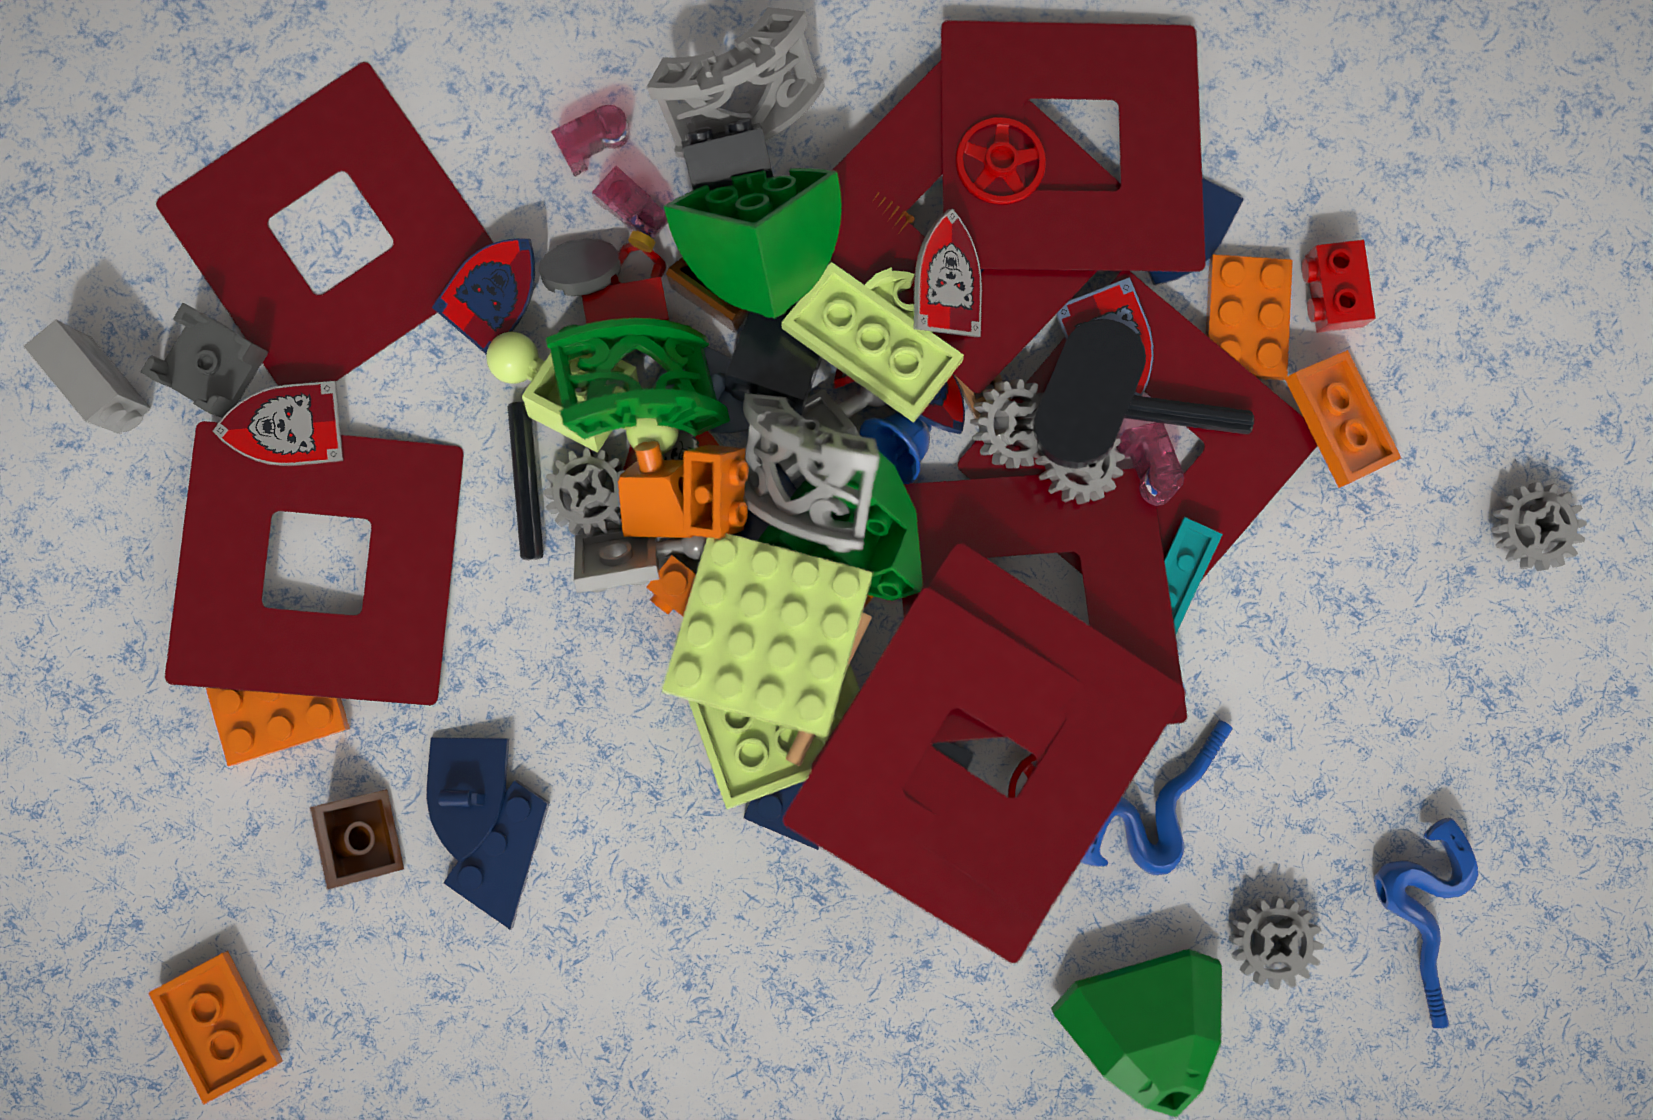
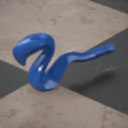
(1167, 853)
(1390, 889)

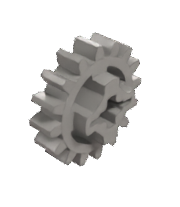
(998, 423)
(1088, 481)
(581, 507)
(1552, 515)
(1289, 933)

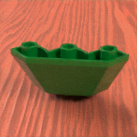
(889, 536)
(1150, 1026)

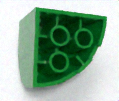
(761, 237)

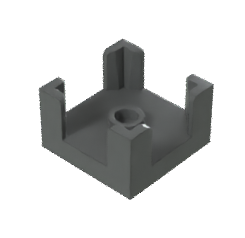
(207, 363)

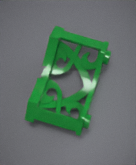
(675, 346)

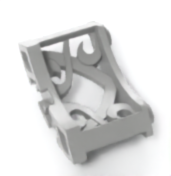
(760, 58)
(778, 425)

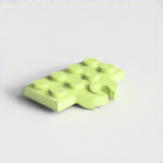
(874, 337)

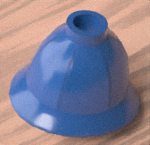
(900, 442)

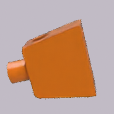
(652, 495)

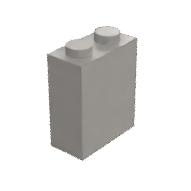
(87, 378)

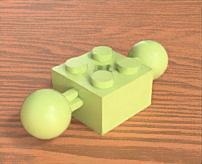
(515, 359)

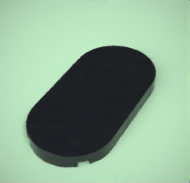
(1089, 393)

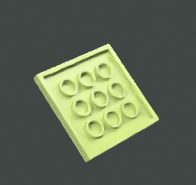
(768, 633)
(751, 752)

